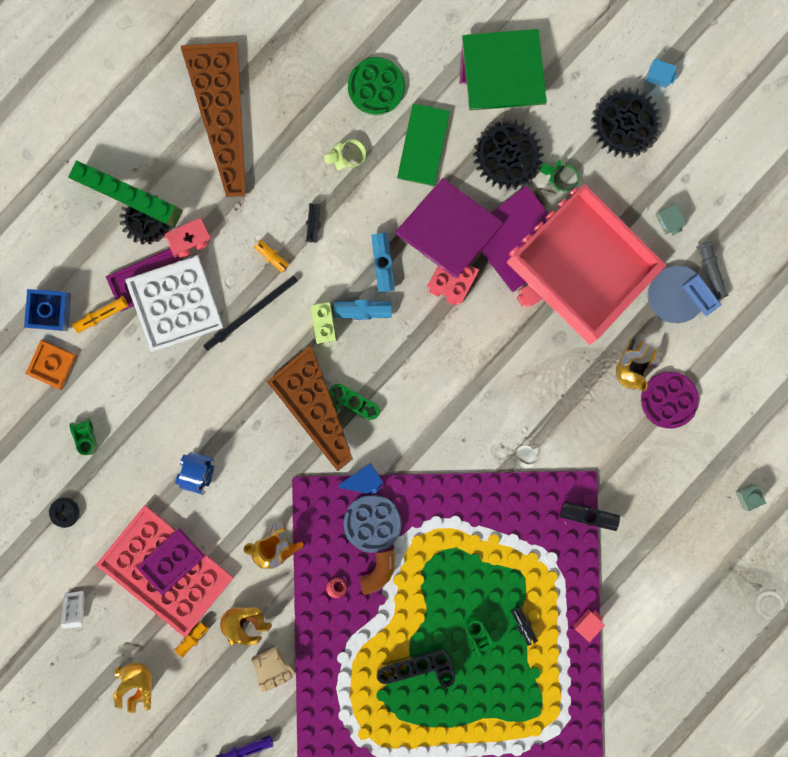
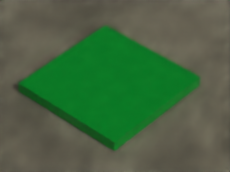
(504, 69)

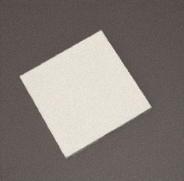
(174, 303)

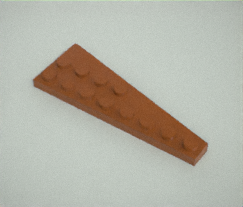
(217, 89)

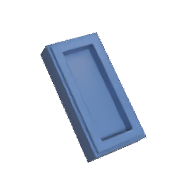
(701, 295)

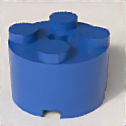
(195, 473)

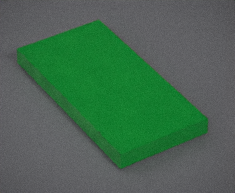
(423, 144)

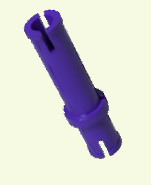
(249, 748)

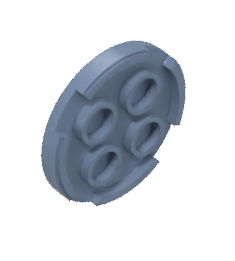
(668, 296)
(372, 523)

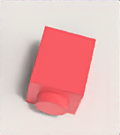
(589, 624)

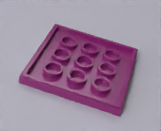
(519, 218)
(449, 228)

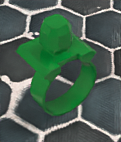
(546, 169)

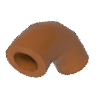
(381, 574)

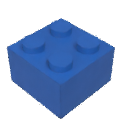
(47, 310)

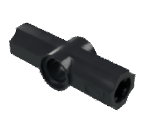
(601, 518)

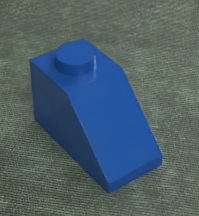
(363, 481)

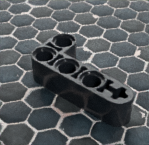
(415, 670)

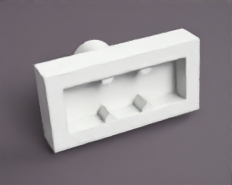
(73, 610)

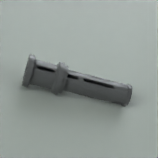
(710, 261)

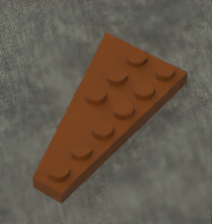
(308, 399)

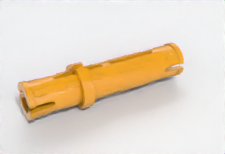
(81, 324)

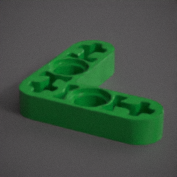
(344, 400)

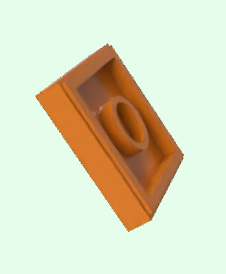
(51, 364)

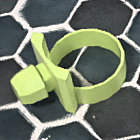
(335, 157)

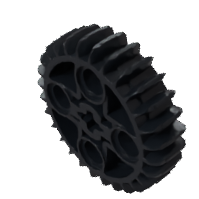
(632, 116)
(527, 138)

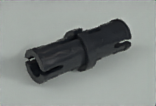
(313, 223)
(524, 625)

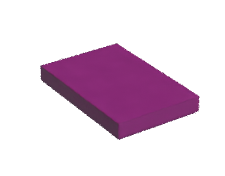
(171, 561)

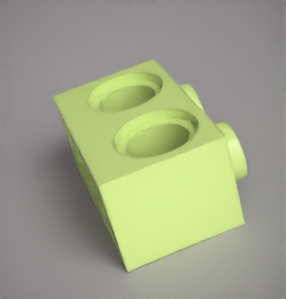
(323, 323)

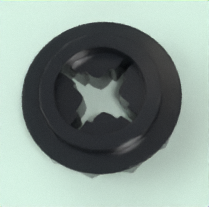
(58, 519)

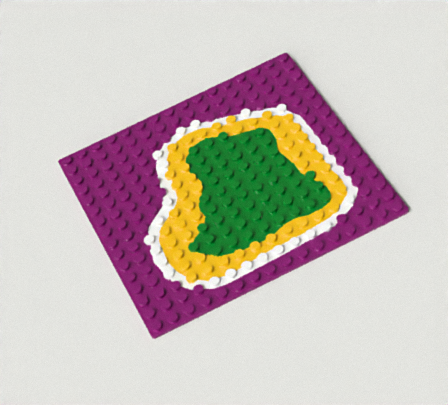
(461, 553)

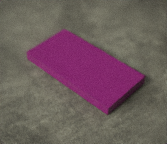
(117, 280)

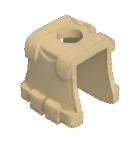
(271, 669)

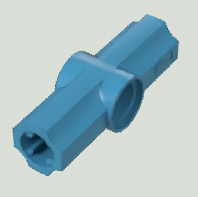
(382, 250)
(363, 309)

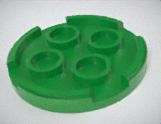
(376, 86)

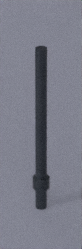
(220, 336)

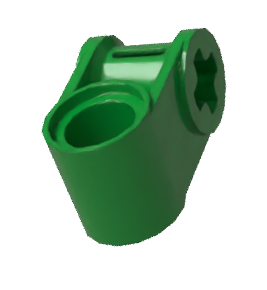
(84, 435)
(481, 638)

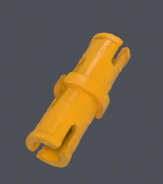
(271, 256)
(191, 639)

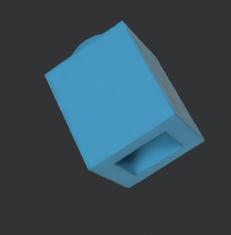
(661, 73)

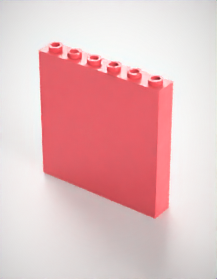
(586, 263)

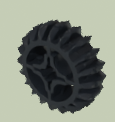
(128, 216)

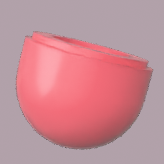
(330, 588)

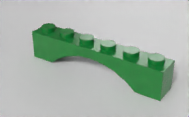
(125, 193)

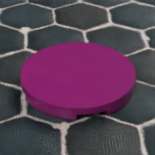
(669, 400)

